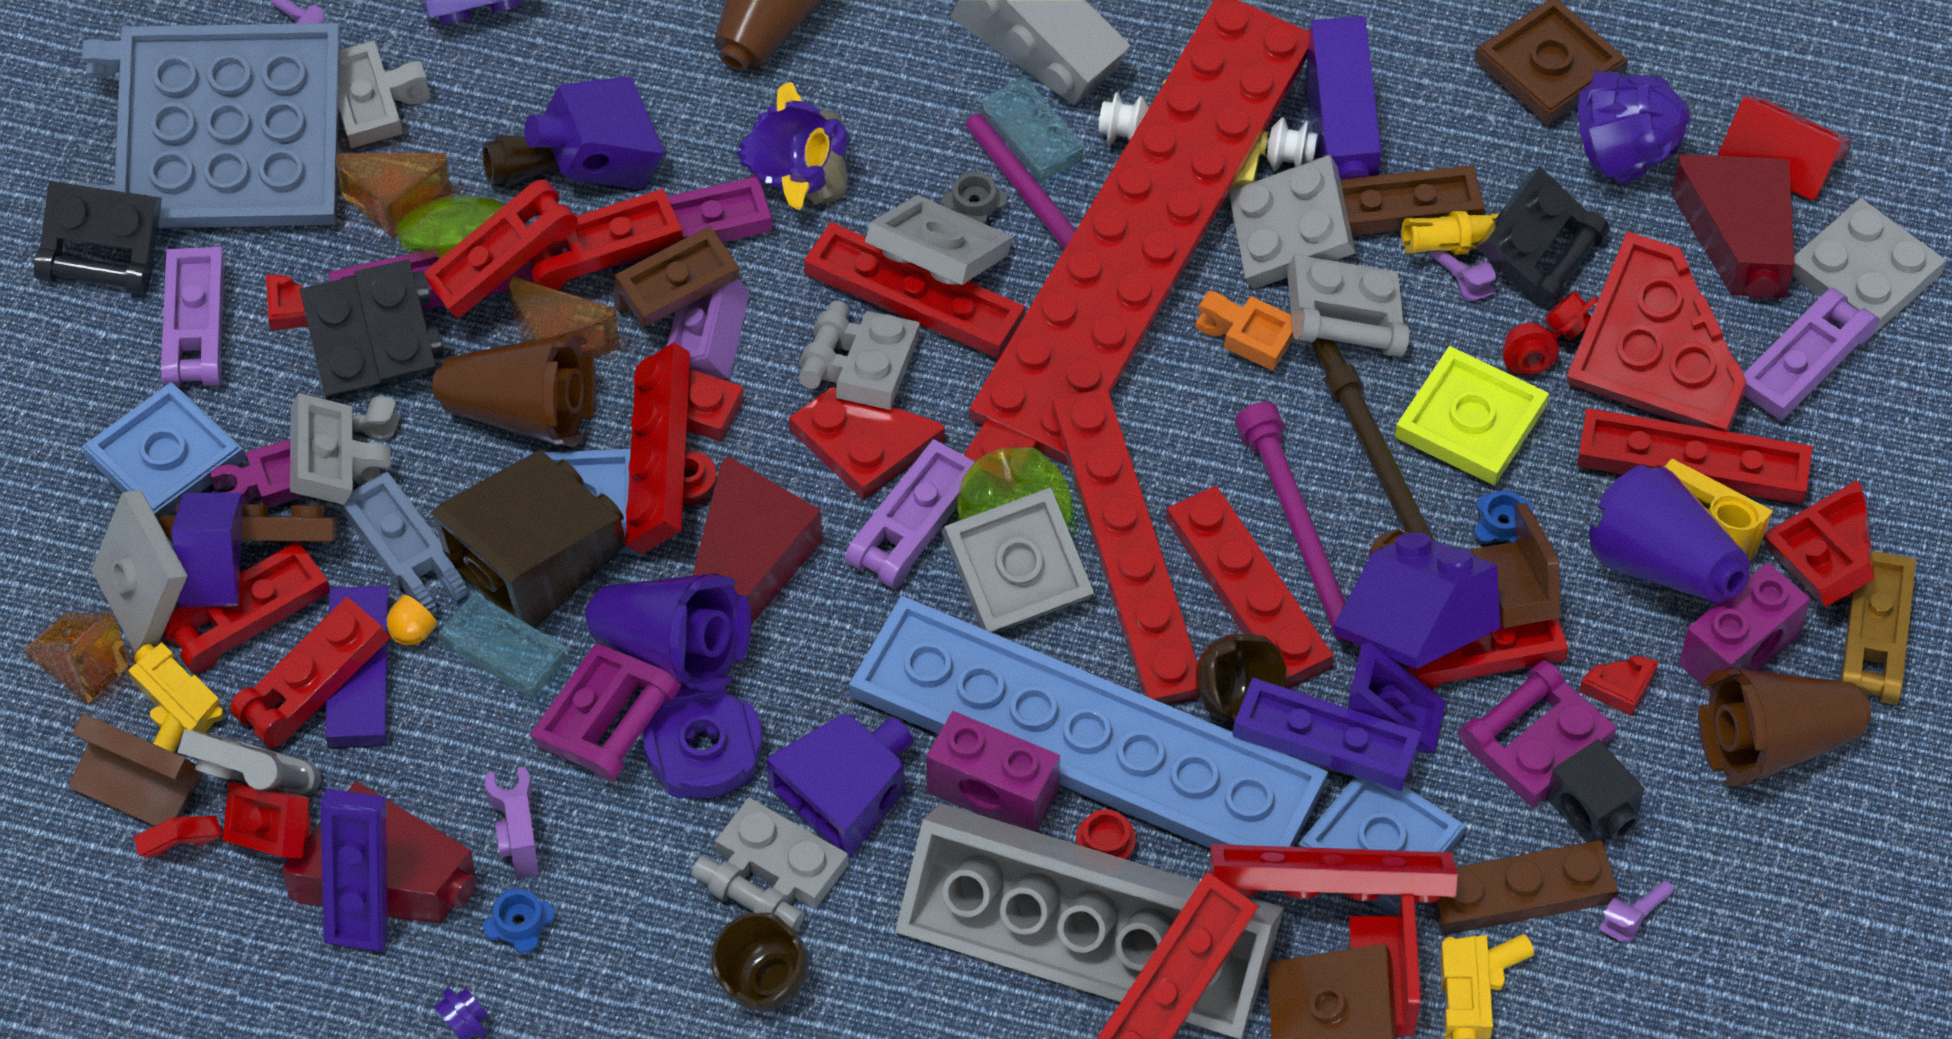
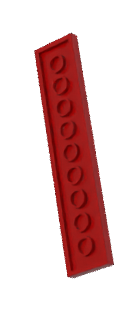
(1145, 220)

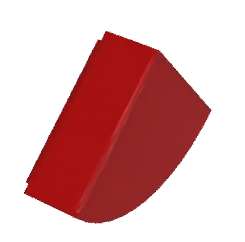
(284, 303)
(1620, 682)
(176, 831)

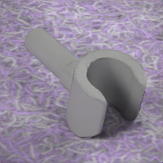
(379, 420)

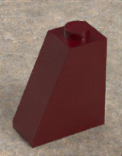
(1740, 219)
(756, 534)
(424, 868)

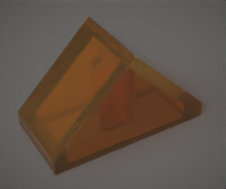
(392, 183)
(549, 313)
(81, 652)

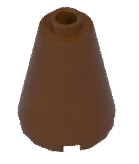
(756, 28)
(523, 388)
(1775, 721)

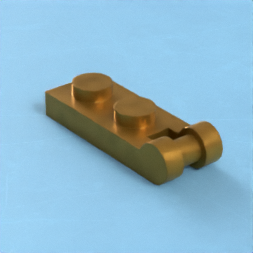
(1880, 627)

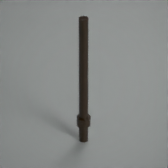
(1346, 389)

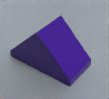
(209, 548)
(1394, 695)

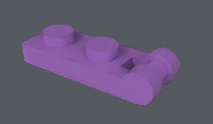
(193, 315)
(1807, 353)
(910, 515)

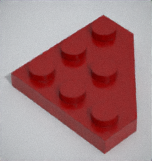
(1658, 341)

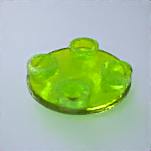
(444, 222)
(1008, 476)

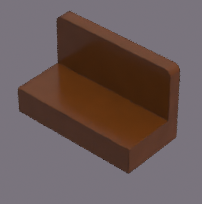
(674, 277)
(1525, 573)
(132, 773)

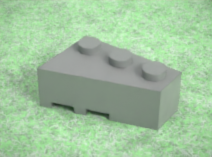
(1052, 40)

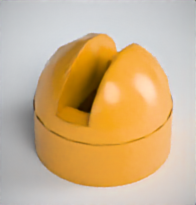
(409, 621)

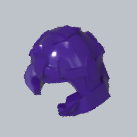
(1630, 123)

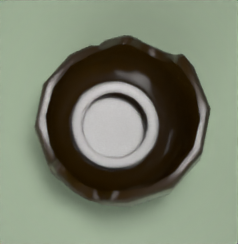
(1230, 666)
(760, 961)

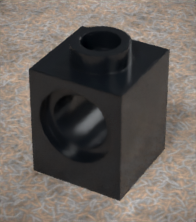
(1596, 794)

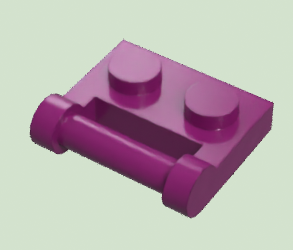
(592, 703)
(1552, 739)

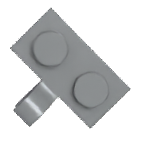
(370, 93)
(323, 452)

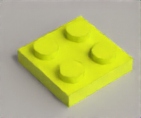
(1471, 415)

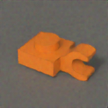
(1251, 331)

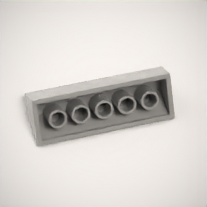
(1065, 912)

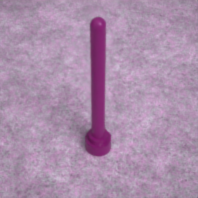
(1020, 179)
(1262, 430)

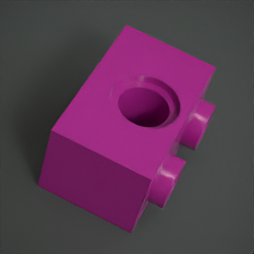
(1747, 627)
(992, 772)

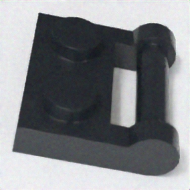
(102, 219)
(1528, 228)

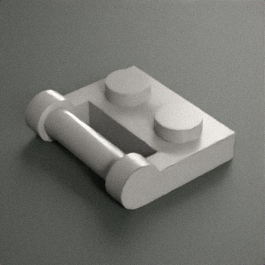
(1346, 304)
(249, 763)

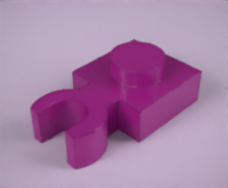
(264, 477)

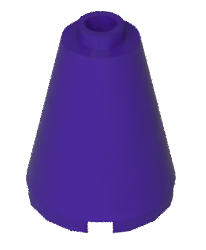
(1667, 537)
(677, 624)

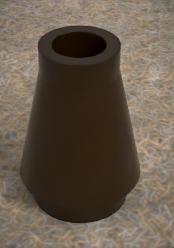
(511, 161)

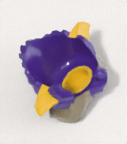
(798, 150)

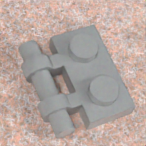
(876, 356)
(777, 852)

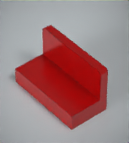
(1774, 132)
(1401, 939)

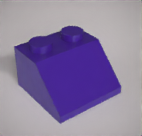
(1421, 600)

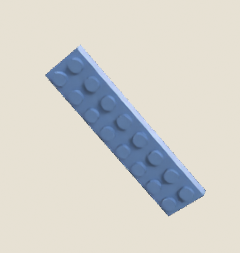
(1107, 737)

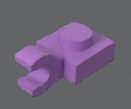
(516, 833)

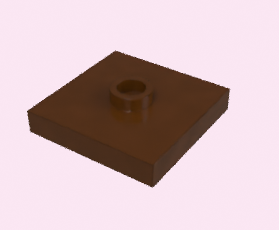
(1548, 59)
(1333, 995)

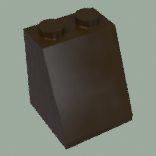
(529, 535)

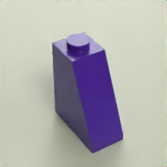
(1343, 96)

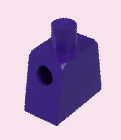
(598, 133)
(842, 778)

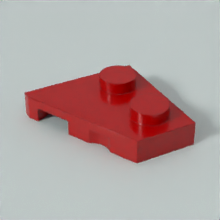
(862, 441)
(1827, 545)

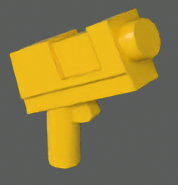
(179, 698)
(1469, 975)

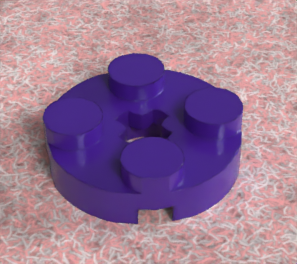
(703, 772)

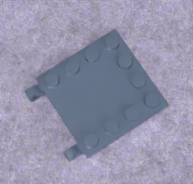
(226, 121)

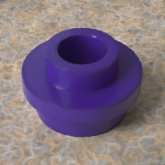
(462, 1013)

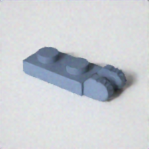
(401, 539)

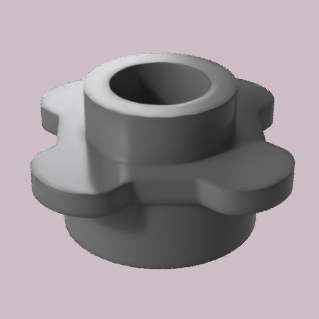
(975, 187)

